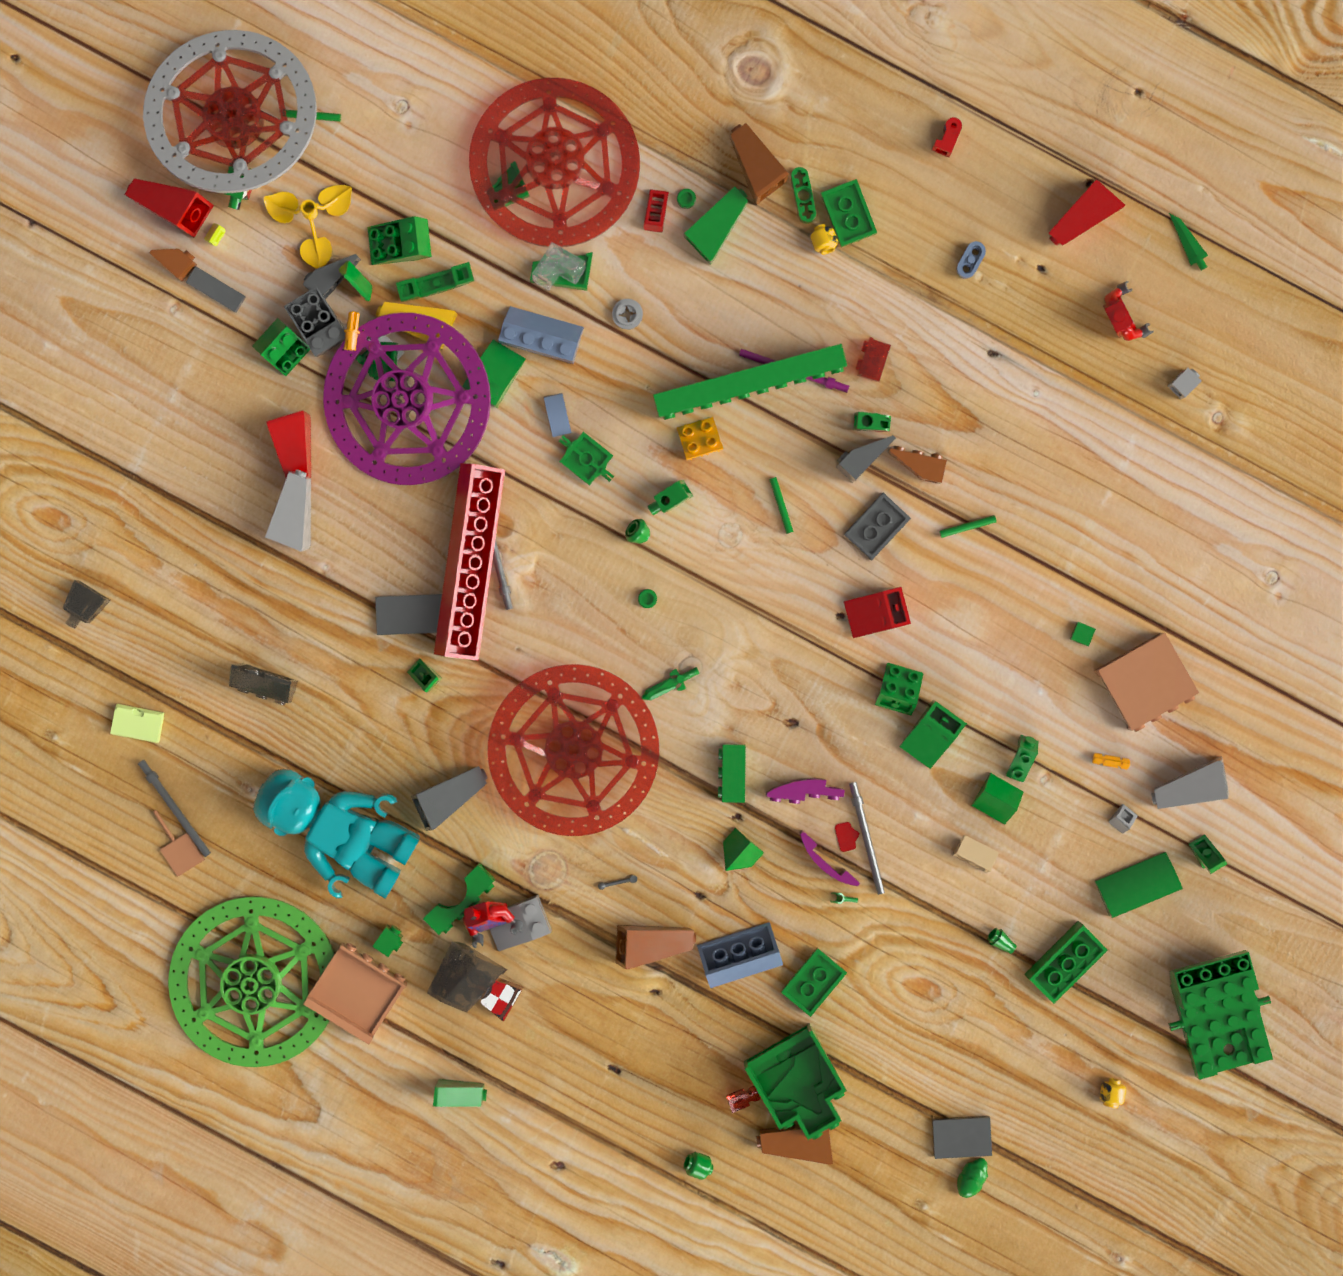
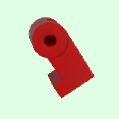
(951, 133)

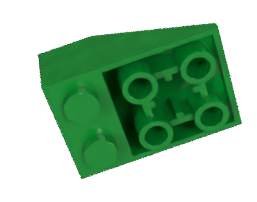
(399, 241)
(932, 734)

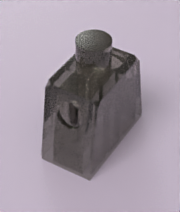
(83, 604)

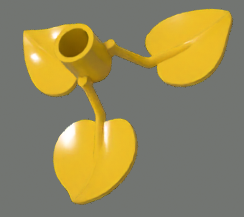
(284, 205)

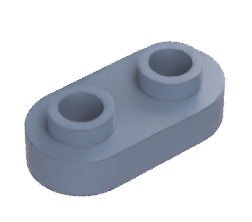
(971, 260)

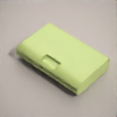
(137, 723)

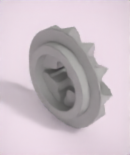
(620, 308)

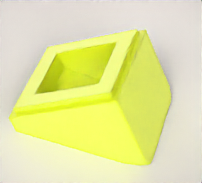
(215, 234)

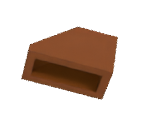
(176, 261)

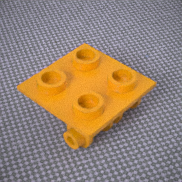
(699, 438)

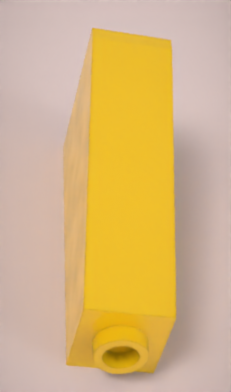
(444, 315)

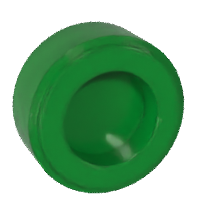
(686, 198)
(647, 598)

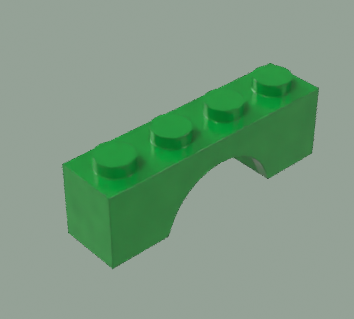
(442, 916)

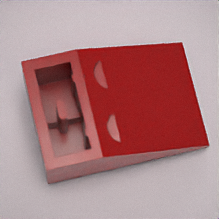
(877, 612)

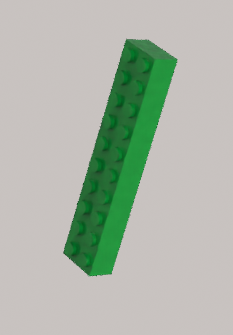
(750, 380)

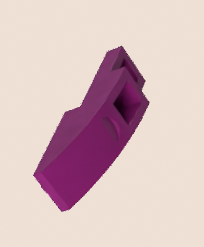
(797, 789)

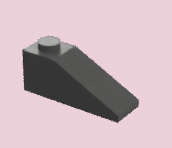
(328, 276)

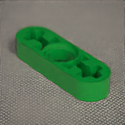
(805, 180)

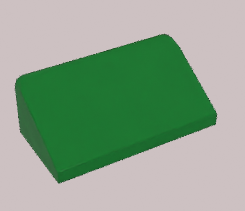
(356, 279)

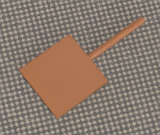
(180, 853)

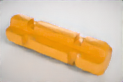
(1111, 761)

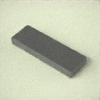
(216, 289)

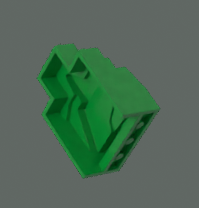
(798, 1083)

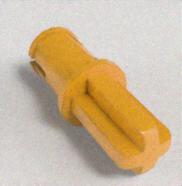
(351, 331)

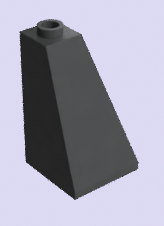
(443, 799)

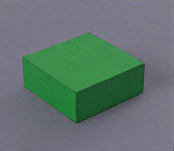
(1082, 634)

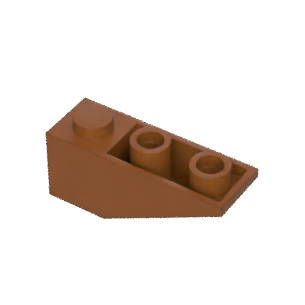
(922, 466)

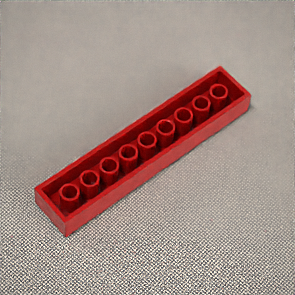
(469, 561)

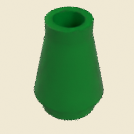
(1000, 940)

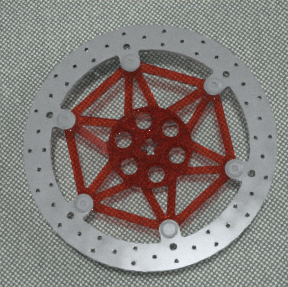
(236, 108)

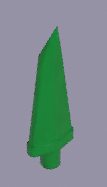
(1191, 246)

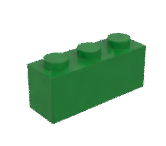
(732, 773)

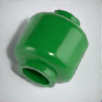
(698, 1165)

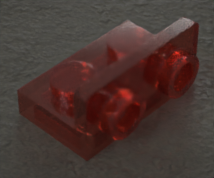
(873, 359)

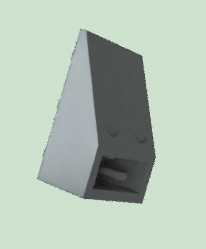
(316, 321)

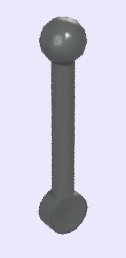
(633, 879)

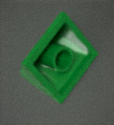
(998, 799)

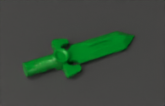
(670, 684)

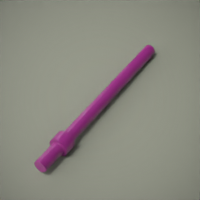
(829, 382)

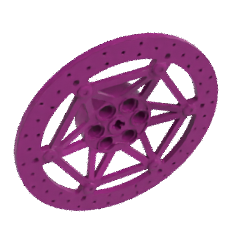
(410, 395)

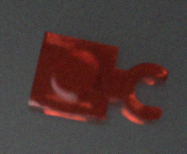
(740, 1099)

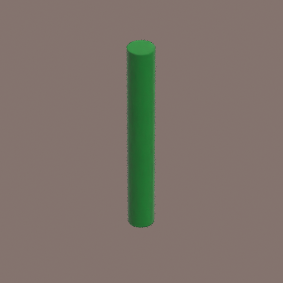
(320, 115)
(781, 505)
(967, 526)

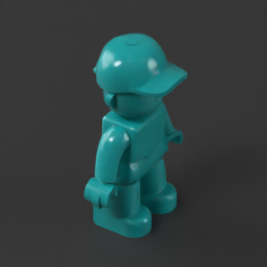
(336, 830)

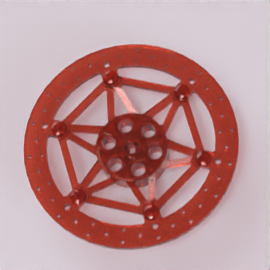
(559, 166)
(591, 802)

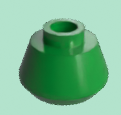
(637, 531)

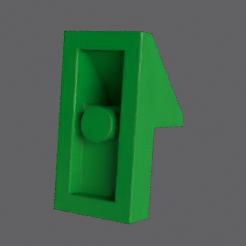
(1207, 854)

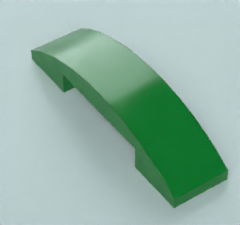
(435, 283)

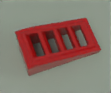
(656, 223)

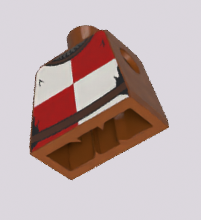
(501, 997)

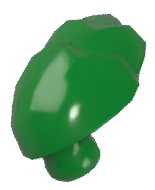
(972, 1178)

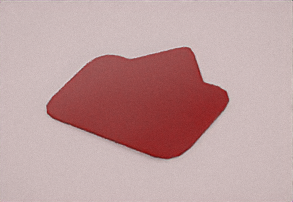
(846, 836)

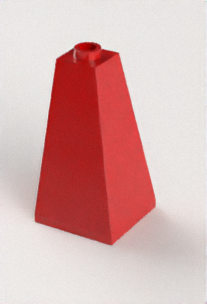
(174, 204)
(1089, 210)
(292, 441)

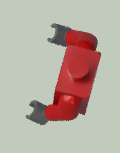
(1120, 316)
(487, 916)

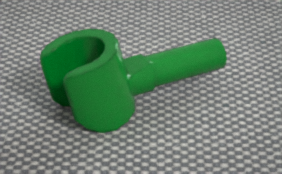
(841, 898)

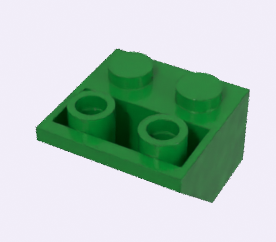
(281, 347)

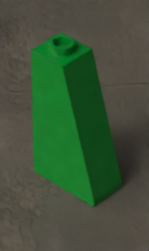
(715, 226)

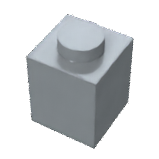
(1185, 382)

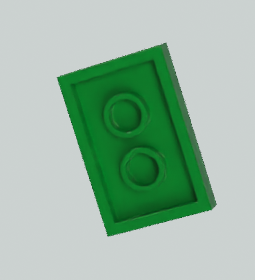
(848, 213)
(813, 982)

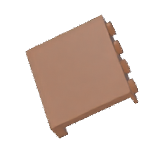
(1147, 681)
(355, 992)

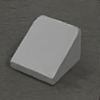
(1123, 819)

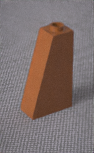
(795, 1145)

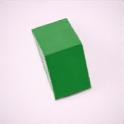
(424, 675)

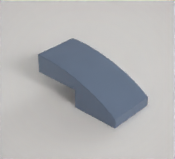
(557, 414)

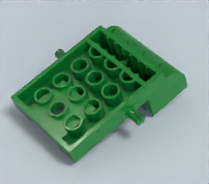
(1219, 1009)

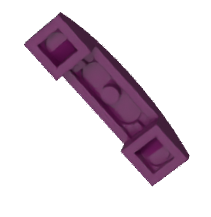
(844, 876)

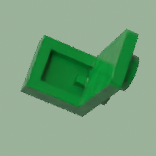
(1024, 758)

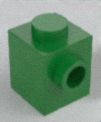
(389, 940)

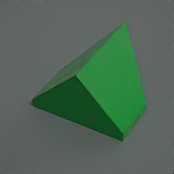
(740, 851)

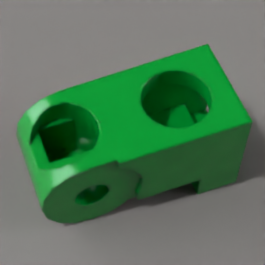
(871, 422)

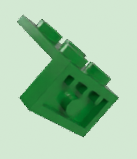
(899, 689)

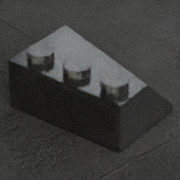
(262, 683)
(463, 977)

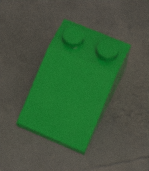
(501, 368)

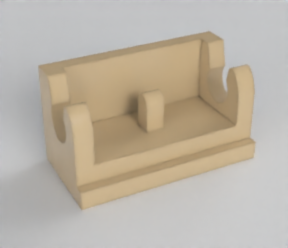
(975, 854)

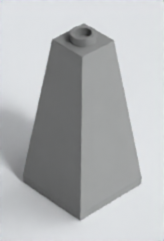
(293, 513)
(1195, 786)

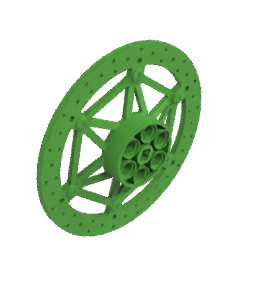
(246, 975)

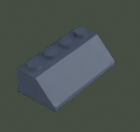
(540, 335)
(739, 955)

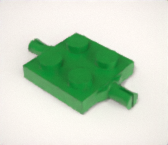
(586, 458)

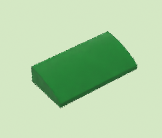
(1138, 885)
(1066, 962)

